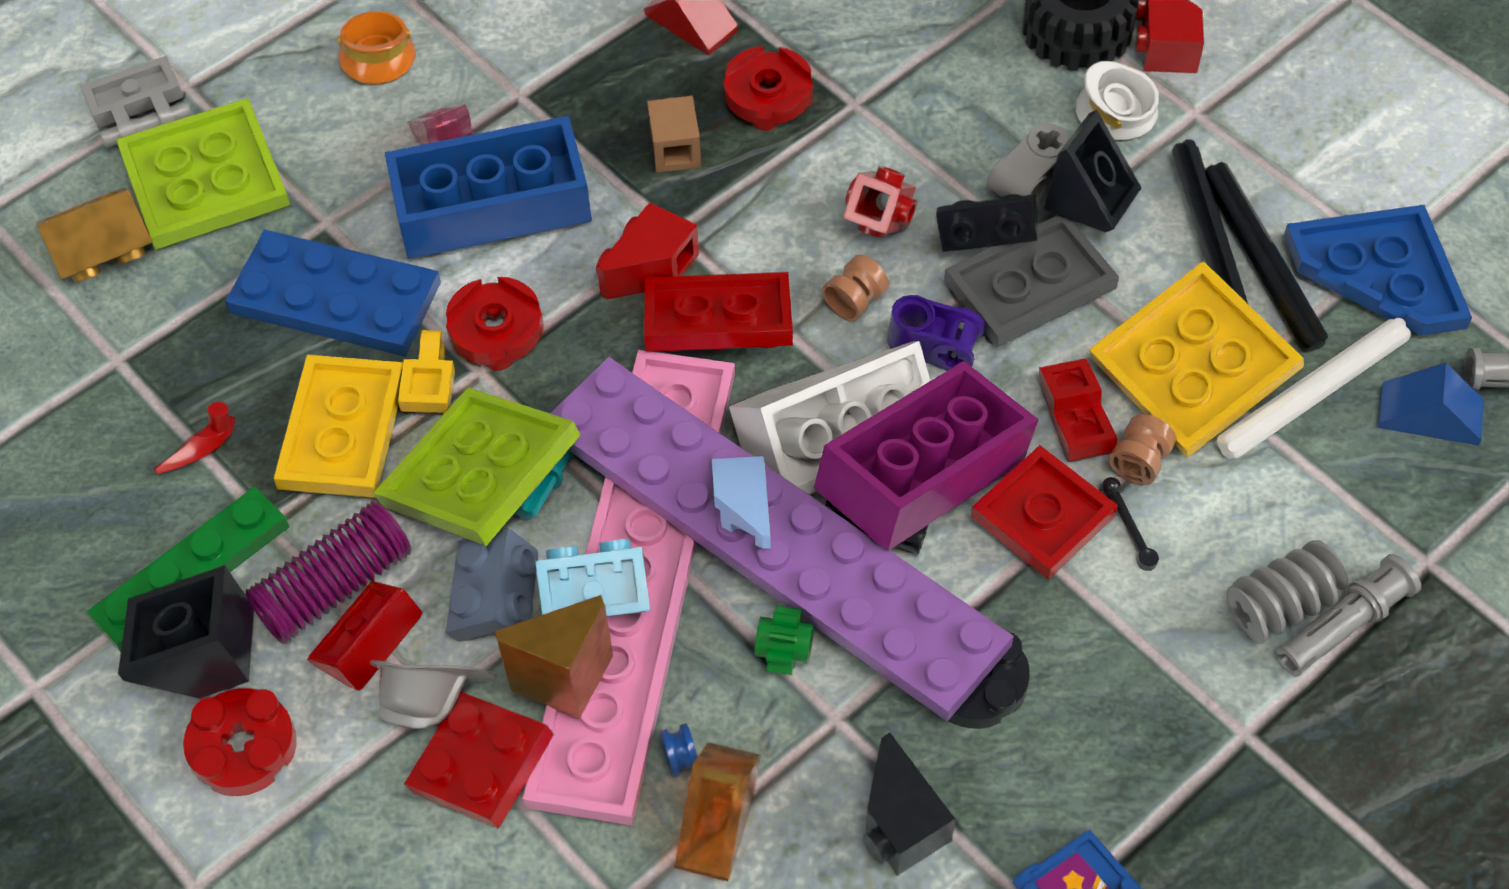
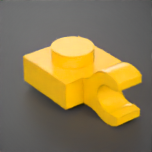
(428, 380)

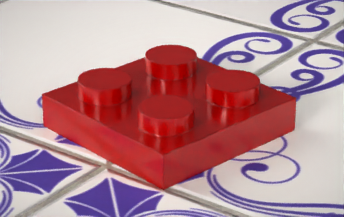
(1044, 511)
(479, 759)

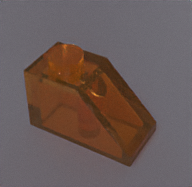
(716, 810)

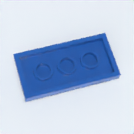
(334, 292)

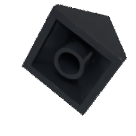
(1092, 178)

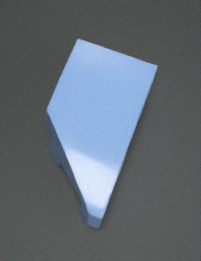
(742, 496)

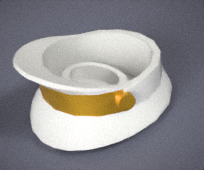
(1122, 97)

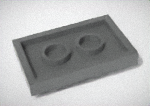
(1031, 281)

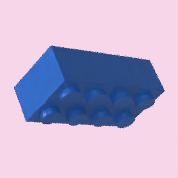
(488, 187)

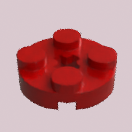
(768, 106)
(497, 344)
(233, 712)

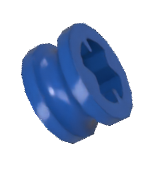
(678, 749)

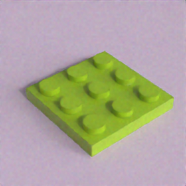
(202, 173)
(477, 465)

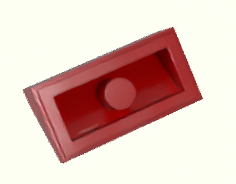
(366, 633)

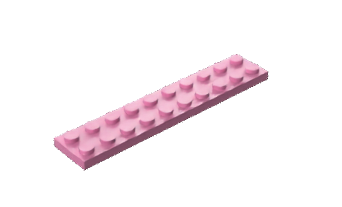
(601, 759)

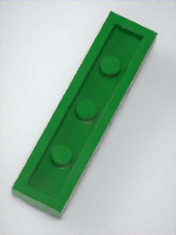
(223, 540)

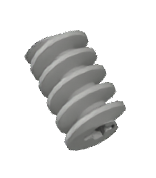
(1287, 590)

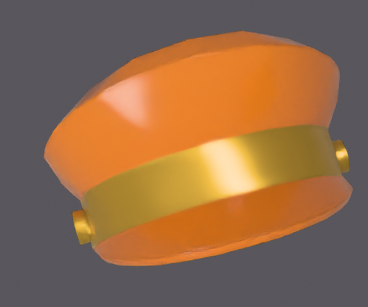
(375, 48)

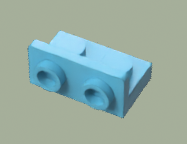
(613, 573)

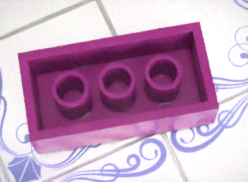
(924, 454)

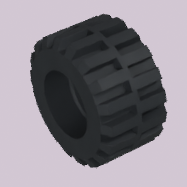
(1079, 30)

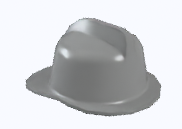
(423, 693)

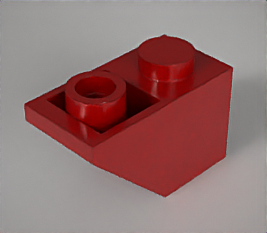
(1170, 35)
(650, 246)

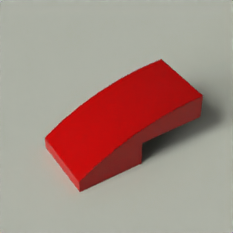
(1076, 409)

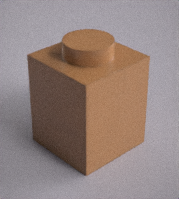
(674, 134)

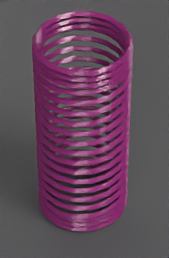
(300, 603)

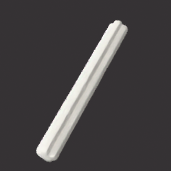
(1313, 388)

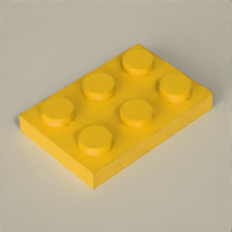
(340, 426)

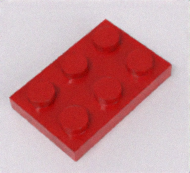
(717, 311)

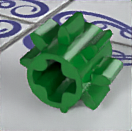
(784, 640)

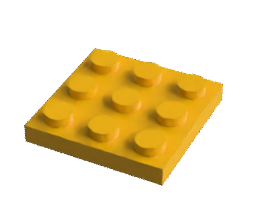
(1196, 358)

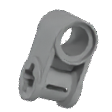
(1030, 164)

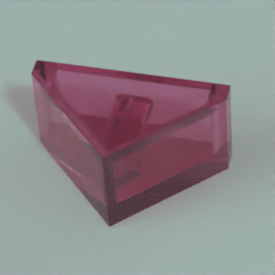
(442, 124)

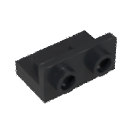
(988, 222)

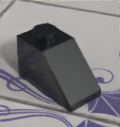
(903, 811)

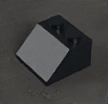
(189, 636)

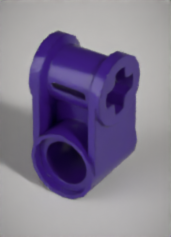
(936, 329)

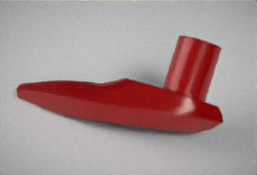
(203, 441)

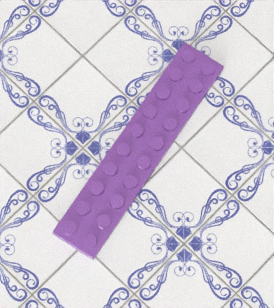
(816, 558)

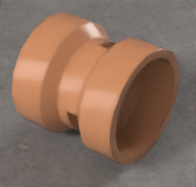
(859, 284)
(1144, 445)

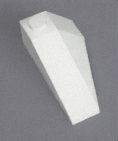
(801, 417)

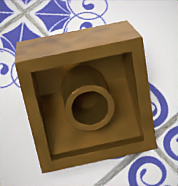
(94, 234)

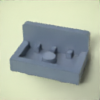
(491, 585)

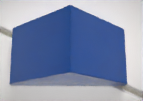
(1432, 405)

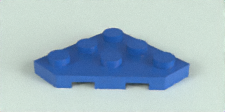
(1385, 264)

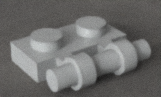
(134, 92)

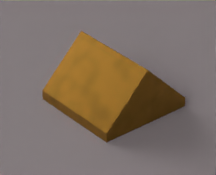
(558, 655)

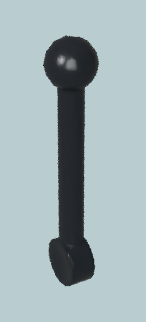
(1147, 557)

